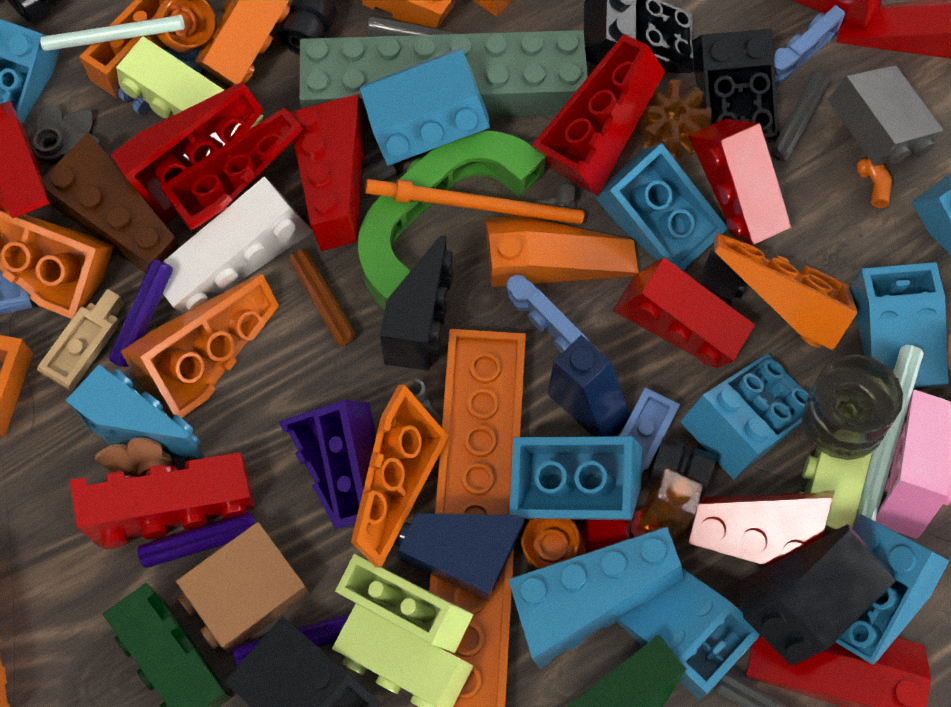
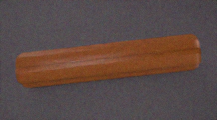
(322, 297)

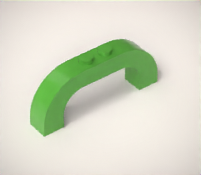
(479, 154)

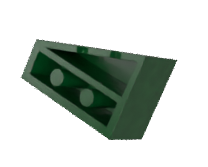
(164, 651)

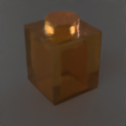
(671, 504)

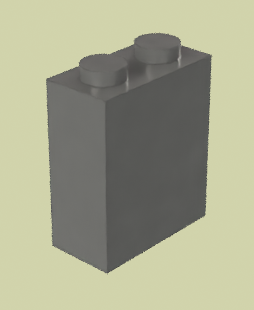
(885, 115)

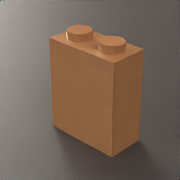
(240, 589)

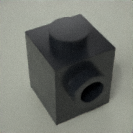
(722, 279)

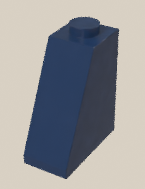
(588, 389)
(461, 548)

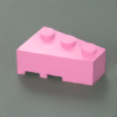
(919, 468)

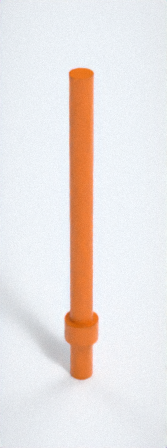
(405, 191)

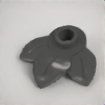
(60, 130)

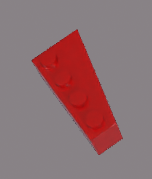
(601, 115)
(331, 168)
(162, 499)

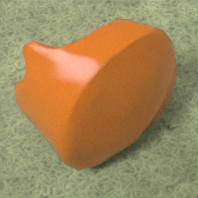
(198, 21)
(551, 541)

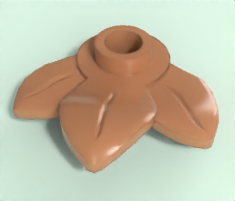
(134, 457)

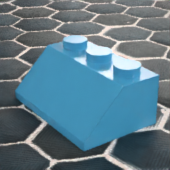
(424, 106)
(575, 477)

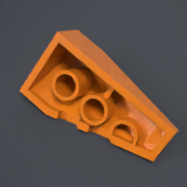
(554, 252)
(806, 299)
(192, 351)
(399, 466)

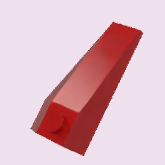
(184, 140)
(230, 171)

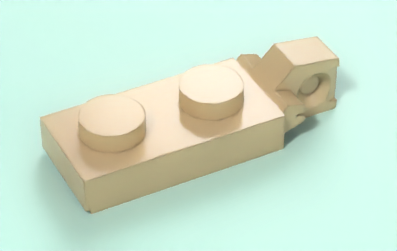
(82, 341)

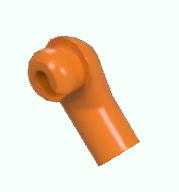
(881, 182)

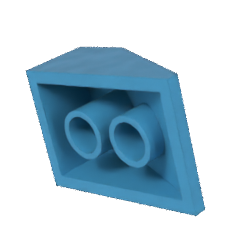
(661, 207)

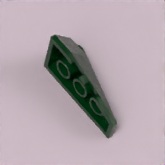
(640, 681)

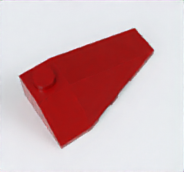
(905, 27)
(19, 174)
(847, 680)

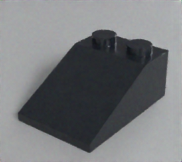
(814, 594)

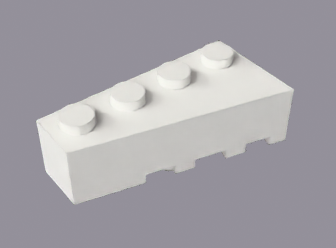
(233, 246)

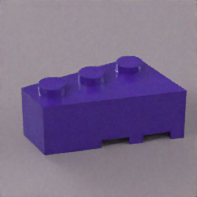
(337, 451)

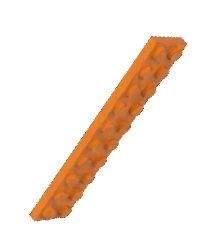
(475, 478)

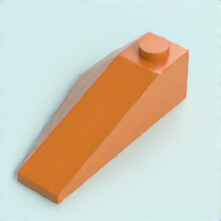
(52, 262)

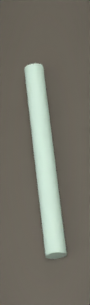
(112, 33)

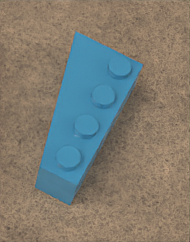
(591, 591)

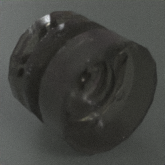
(862, 390)

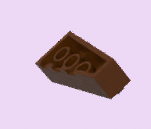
(105, 204)

